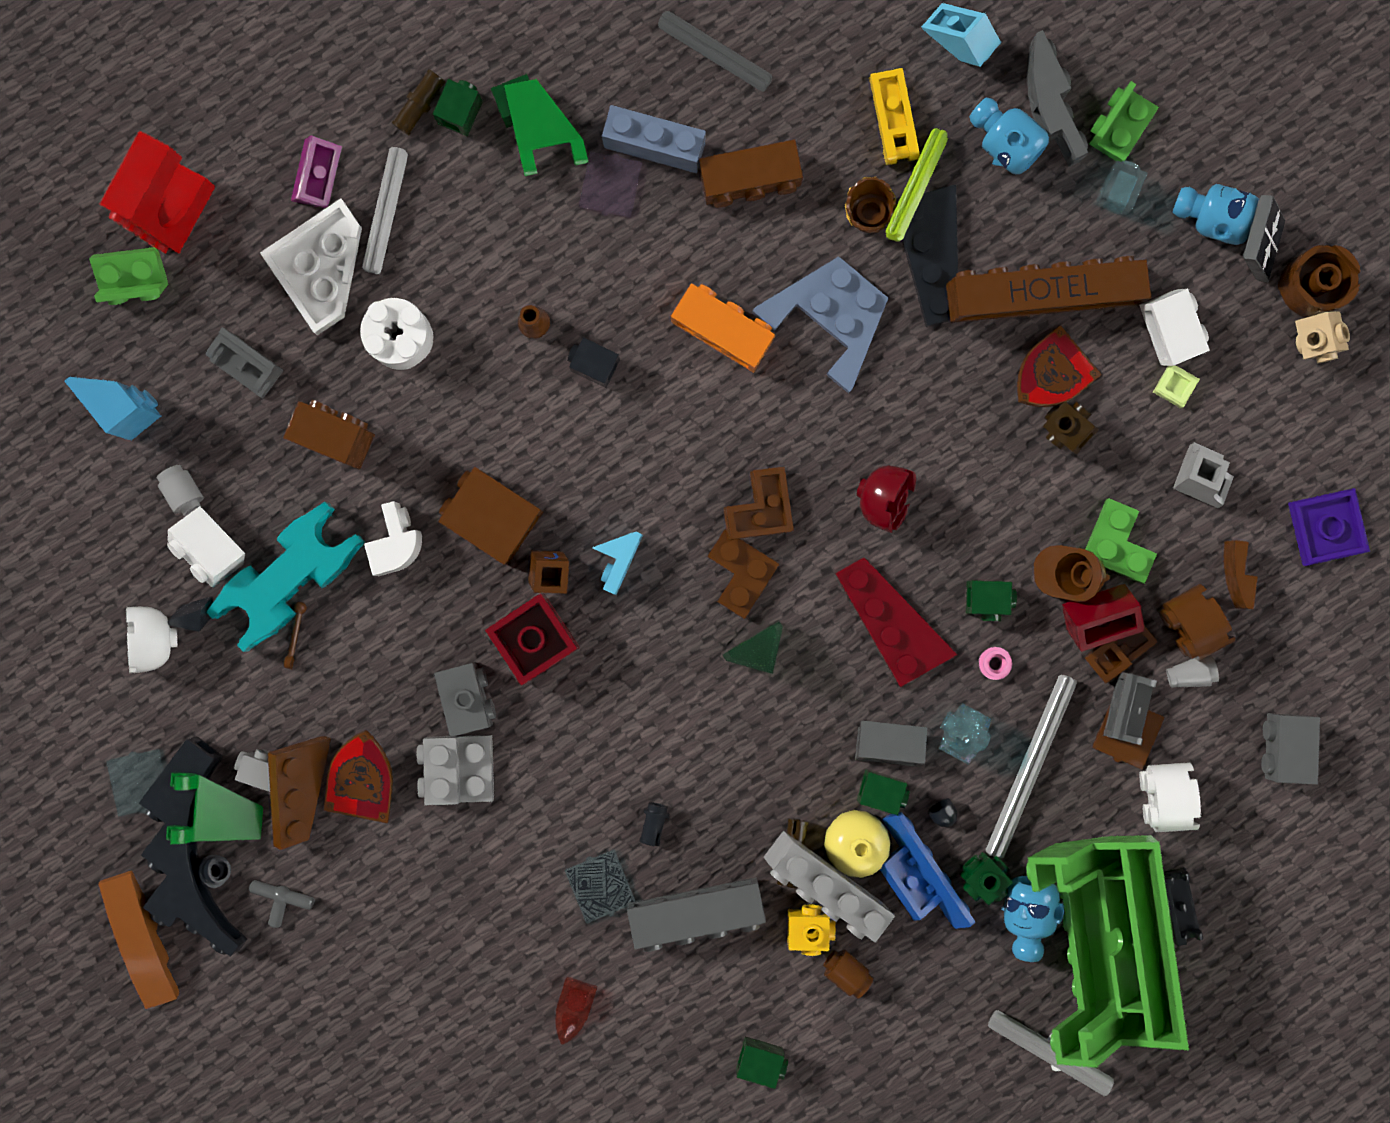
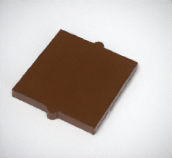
(1129, 752)

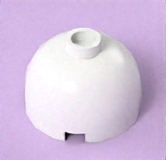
(148, 638)

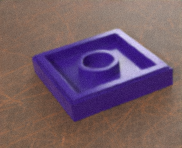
(1329, 527)

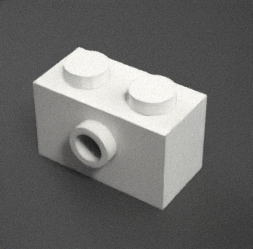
(1175, 327)
(205, 547)

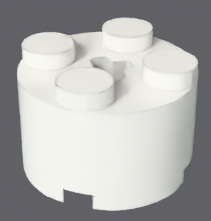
(386, 318)
(1171, 797)

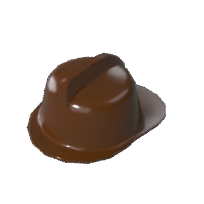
(1069, 573)

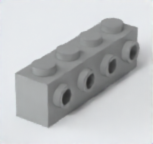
(829, 887)

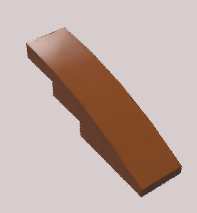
(138, 939)

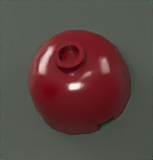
(885, 496)

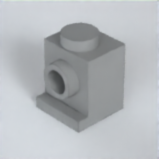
(253, 769)

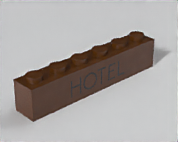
(1048, 289)

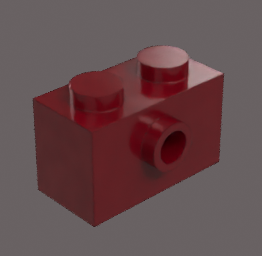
(1103, 618)

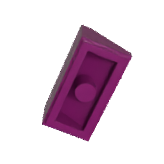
(316, 172)

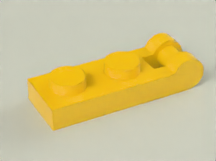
(894, 115)

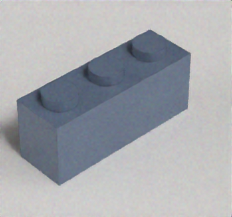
(653, 139)

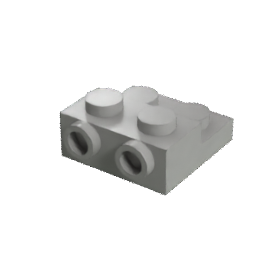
(456, 769)

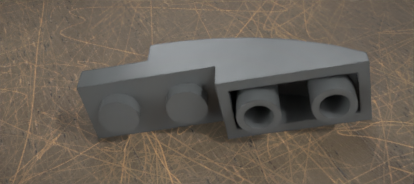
(1046, 90)

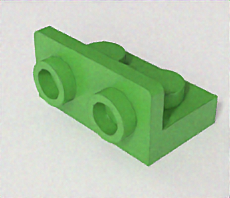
(1124, 124)
(129, 275)

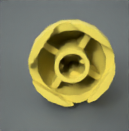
(857, 843)

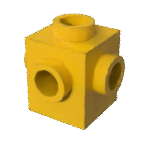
(800, 923)

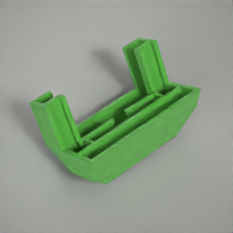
(1116, 947)

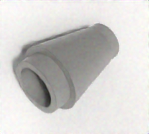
(1193, 673)

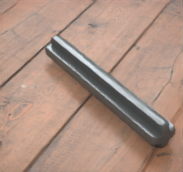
(715, 51)

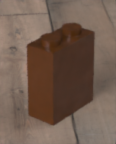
(489, 515)

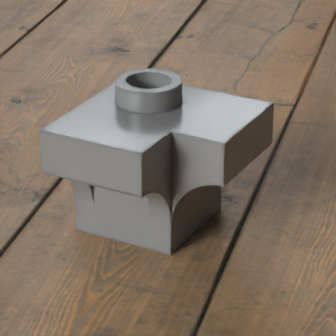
(1204, 476)

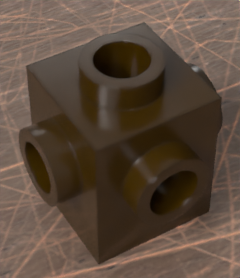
(1077, 435)

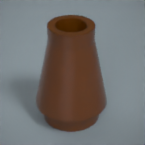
(537, 327)

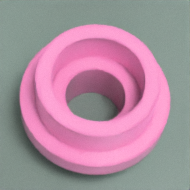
(1005, 663)

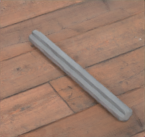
(1031, 766)

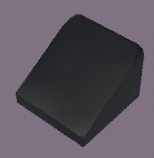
(192, 615)

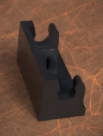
(1181, 907)

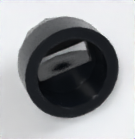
(946, 816)

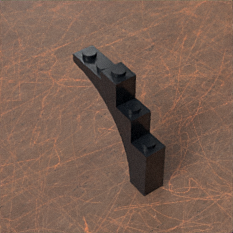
(181, 892)

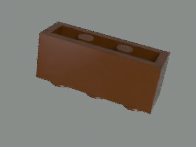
(750, 173)

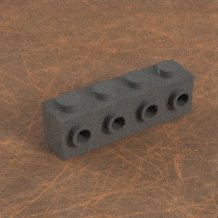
(696, 914)

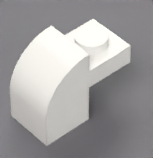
(400, 548)

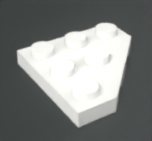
(318, 264)

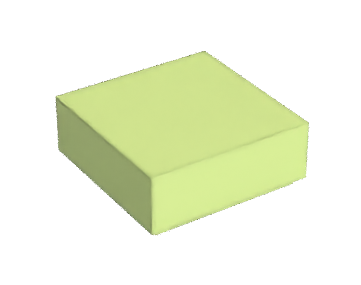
(1176, 385)

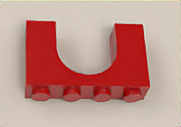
(156, 195)

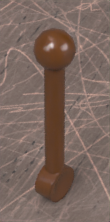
(299, 608)

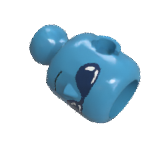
(1011, 137)
(1221, 214)
(1031, 917)

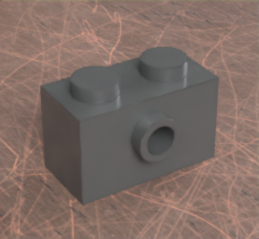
(465, 699)
(1291, 748)

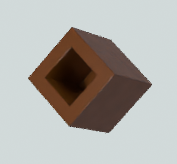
(548, 572)

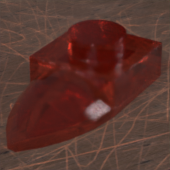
(573, 1008)

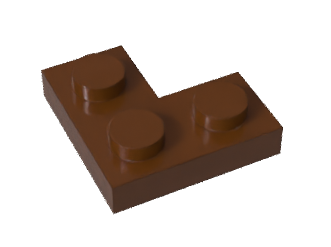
(768, 513)
(750, 570)

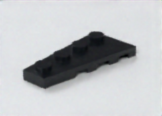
(933, 252)

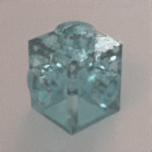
(965, 733)

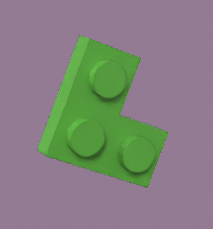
(1111, 544)

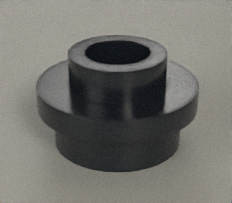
(221, 871)

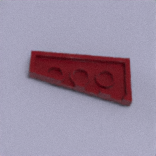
(895, 627)

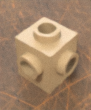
(1322, 336)

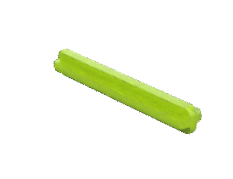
(916, 185)

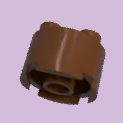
(1333, 267)
(1198, 623)

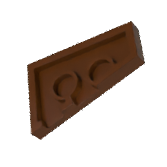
(295, 789)

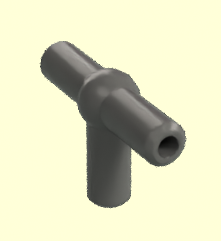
(281, 895)

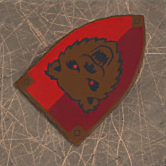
(1054, 371)
(360, 780)

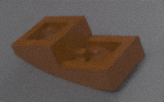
(1240, 586)
(1118, 655)

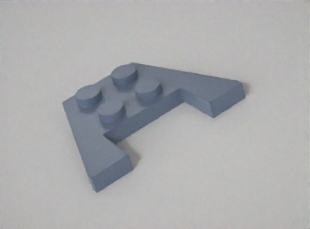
(841, 305)

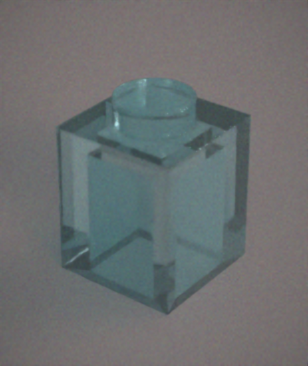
(1121, 188)

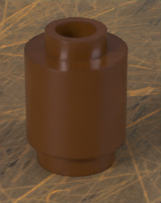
(847, 973)

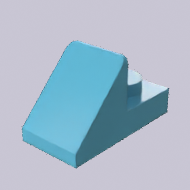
(623, 551)

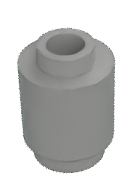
(179, 490)

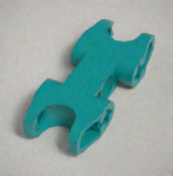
(266, 593)

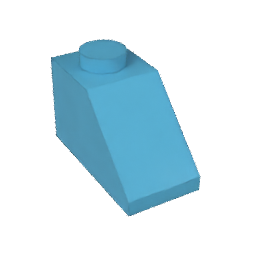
(963, 33)

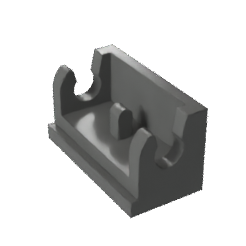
(243, 362)
(1129, 708)
(891, 743)

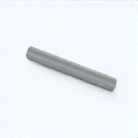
(385, 210)
(1042, 1048)

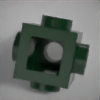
(980, 868)

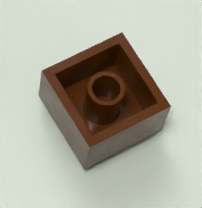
(323, 432)

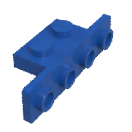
(918, 877)

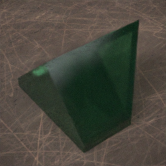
(759, 650)

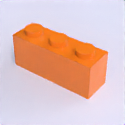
(723, 326)

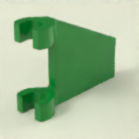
(540, 124)
(217, 813)

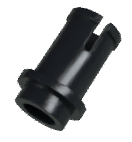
(653, 823)

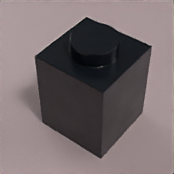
(593, 362)

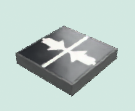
(1264, 238)

